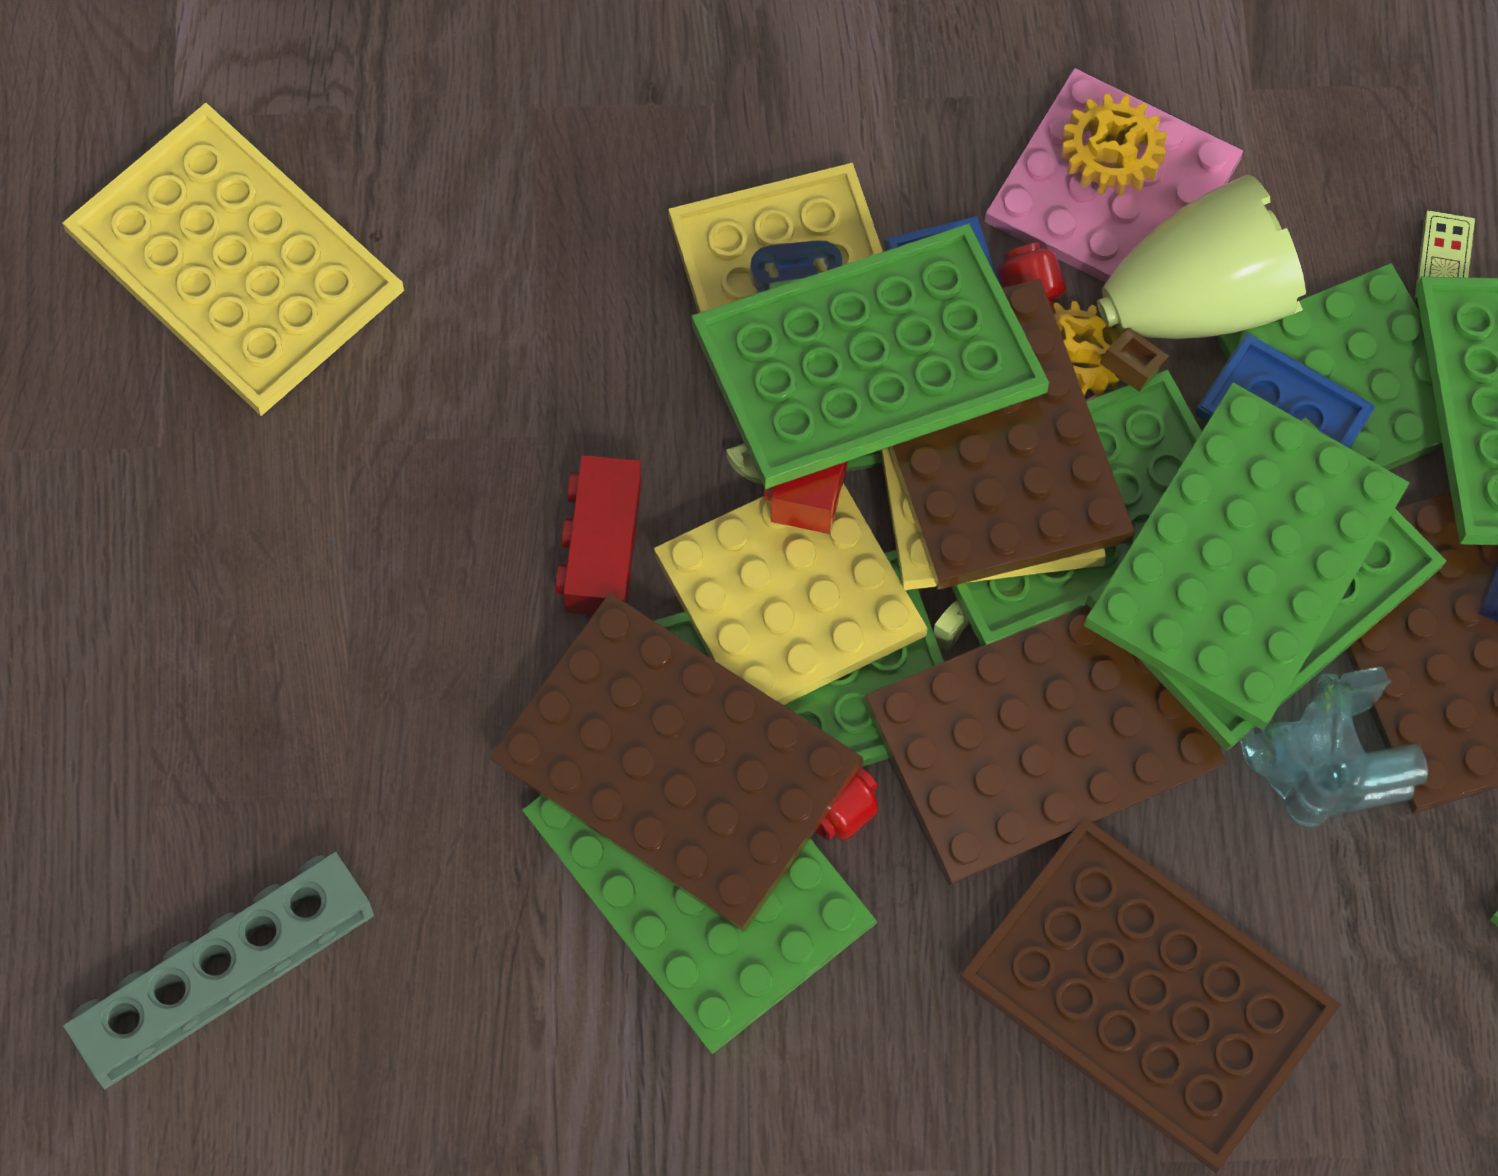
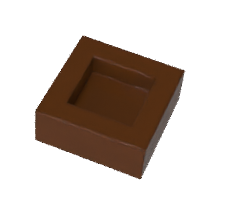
(1134, 359)

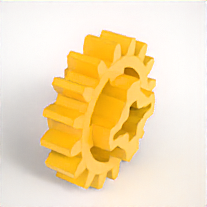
(1113, 144)
(1086, 343)

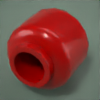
(1030, 264)
(852, 809)

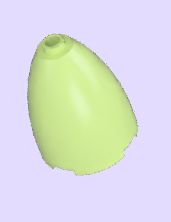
(1208, 270)

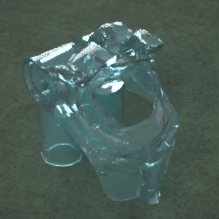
(1320, 760)

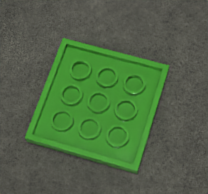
(1372, 344)

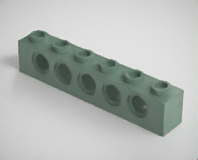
(208, 996)

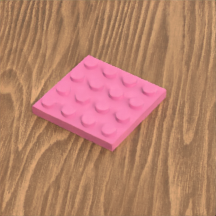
(1094, 229)

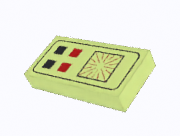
(1445, 246)

